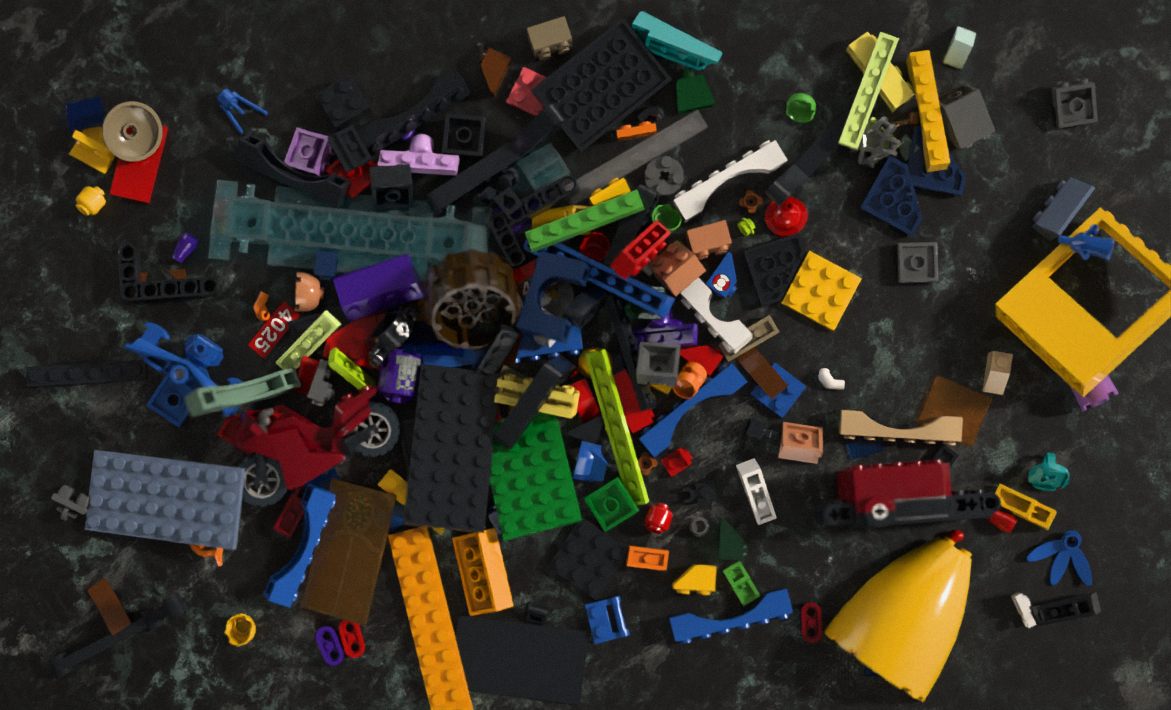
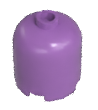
(1097, 395)

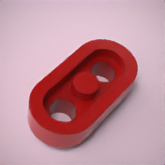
(351, 637)

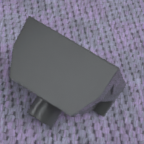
(658, 363)

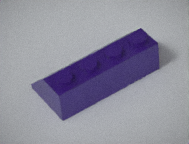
(378, 287)

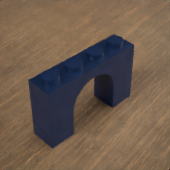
(549, 270)

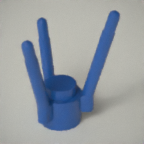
(229, 100)

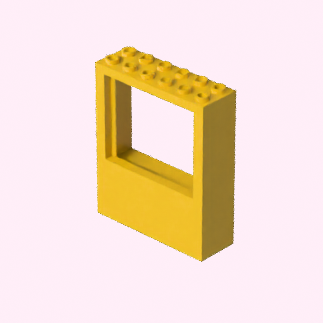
(1066, 333)

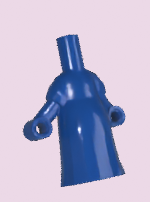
(1089, 245)

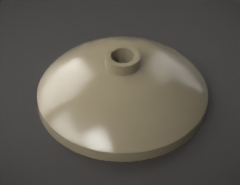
(145, 133)

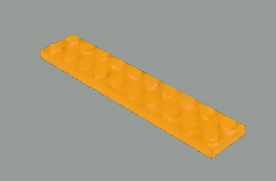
(430, 620)

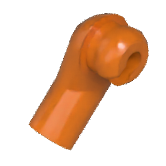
(260, 308)

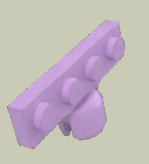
(421, 158)

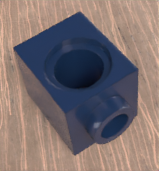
(326, 264)

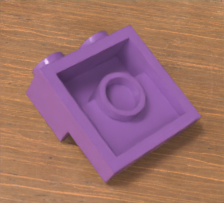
(309, 152)

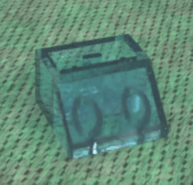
(543, 167)

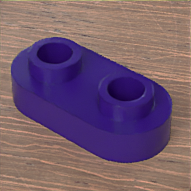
(330, 645)

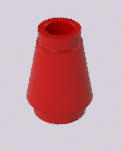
(1003, 521)

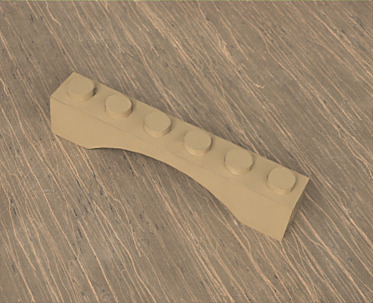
(942, 428)

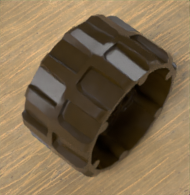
(470, 298)

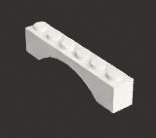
(764, 160)

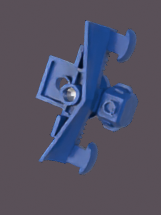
(182, 375)

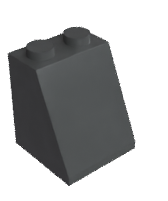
(965, 116)

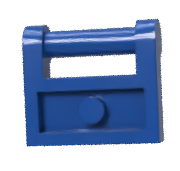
(600, 621)

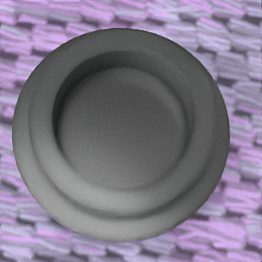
(699, 526)

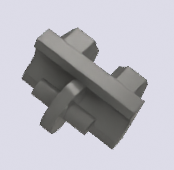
(79, 505)

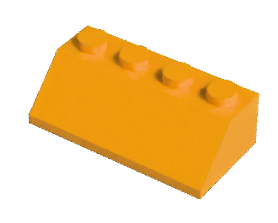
(482, 572)

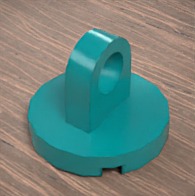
(1048, 474)

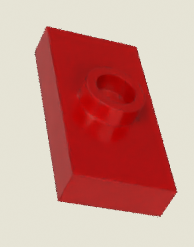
(306, 374)

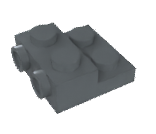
(1074, 103)
(320, 390)

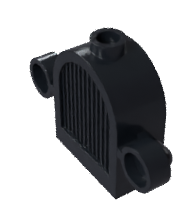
(390, 333)

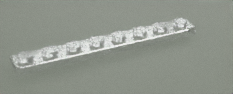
(638, 155)

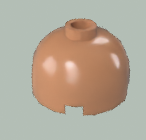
(307, 292)

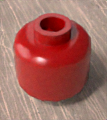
(658, 518)

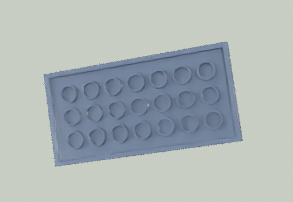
(165, 499)

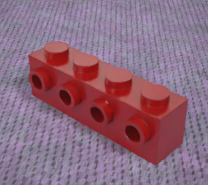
(641, 250)

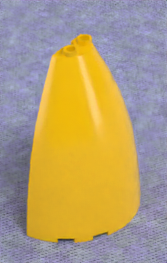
(908, 615)

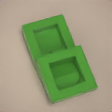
(741, 584)

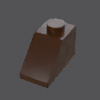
(494, 67)

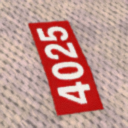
(273, 330)

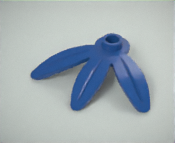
(1062, 559)

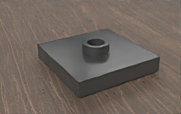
(917, 262)

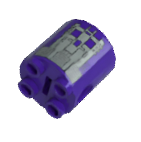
(399, 376)

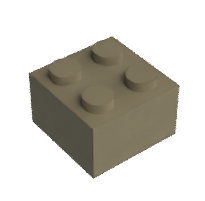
(549, 38)

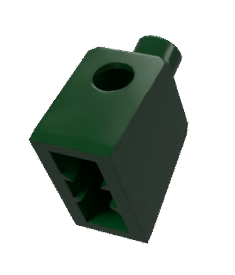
(692, 93)

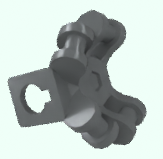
(873, 142)

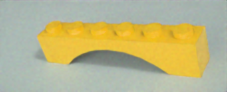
(933, 133)

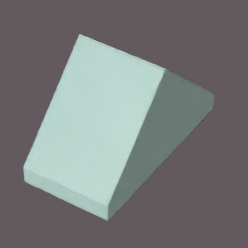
(960, 48)

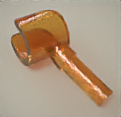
(913, 119)

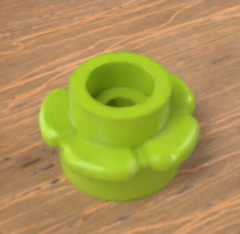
(746, 226)

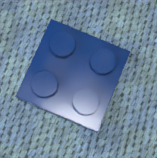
(786, 398)

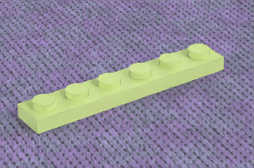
(868, 91)

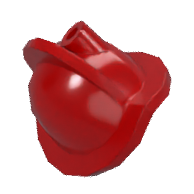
(787, 218)

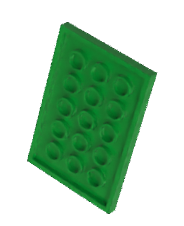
(533, 481)

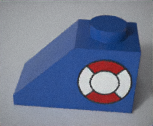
(723, 278)

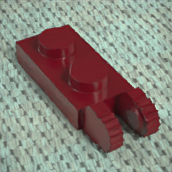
(291, 514)

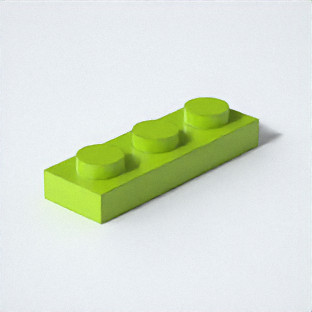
(349, 370)

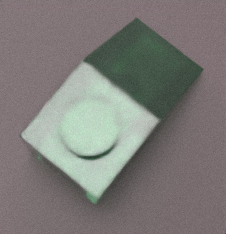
(730, 543)

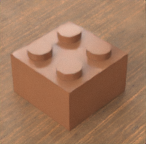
(708, 239)
(676, 267)

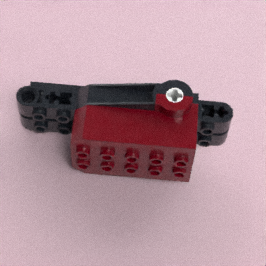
(902, 496)

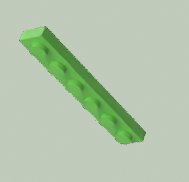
(584, 221)

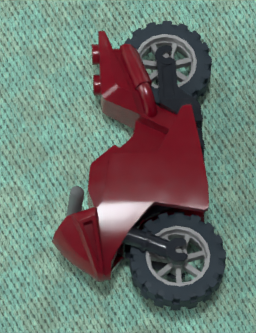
(305, 450)

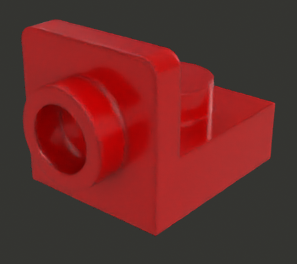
(677, 461)

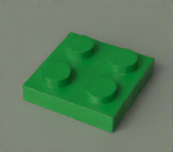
(611, 504)

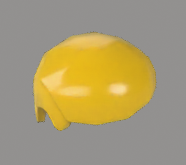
(240, 629)

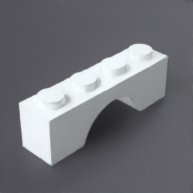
(732, 333)

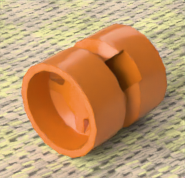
(690, 380)

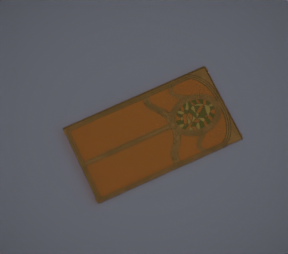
(349, 553)

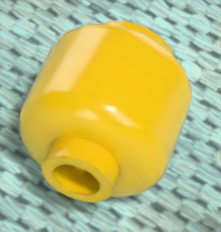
(90, 200)

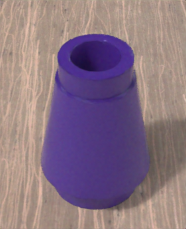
(184, 247)

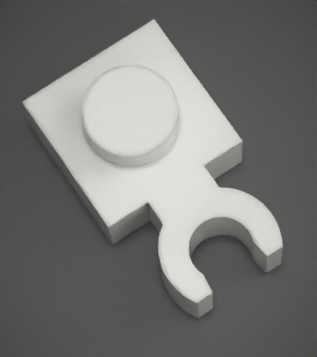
(1022, 605)

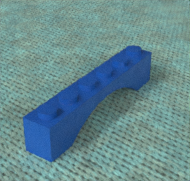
(724, 384)
(284, 584)
(771, 605)

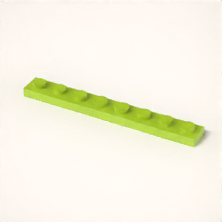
(616, 425)

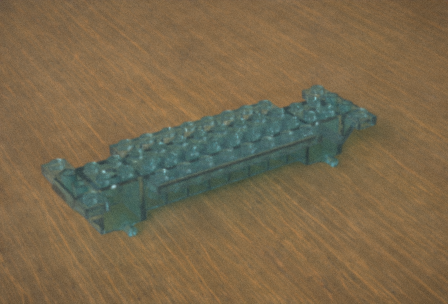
(363, 237)

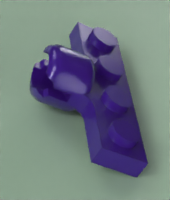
(663, 332)

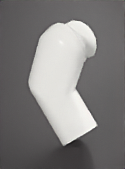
(828, 381)

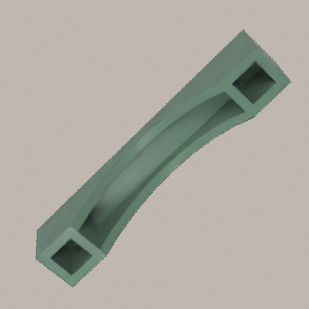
(223, 397)

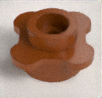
(750, 195)
(650, 463)

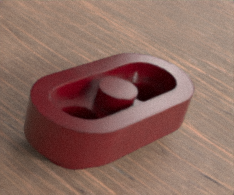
(813, 621)

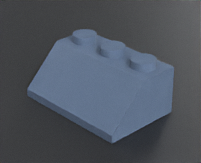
(1061, 207)

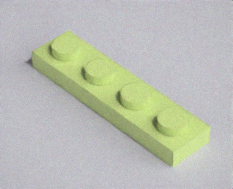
(308, 341)

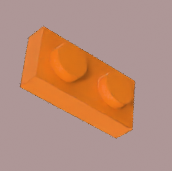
(644, 129)
(647, 558)

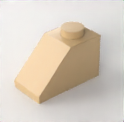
(997, 372)

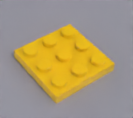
(821, 290)

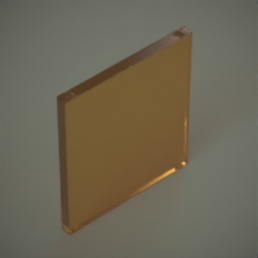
(957, 401)

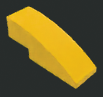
(1025, 507)

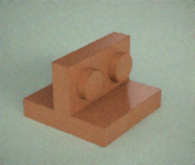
(801, 443)

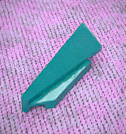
(673, 43)

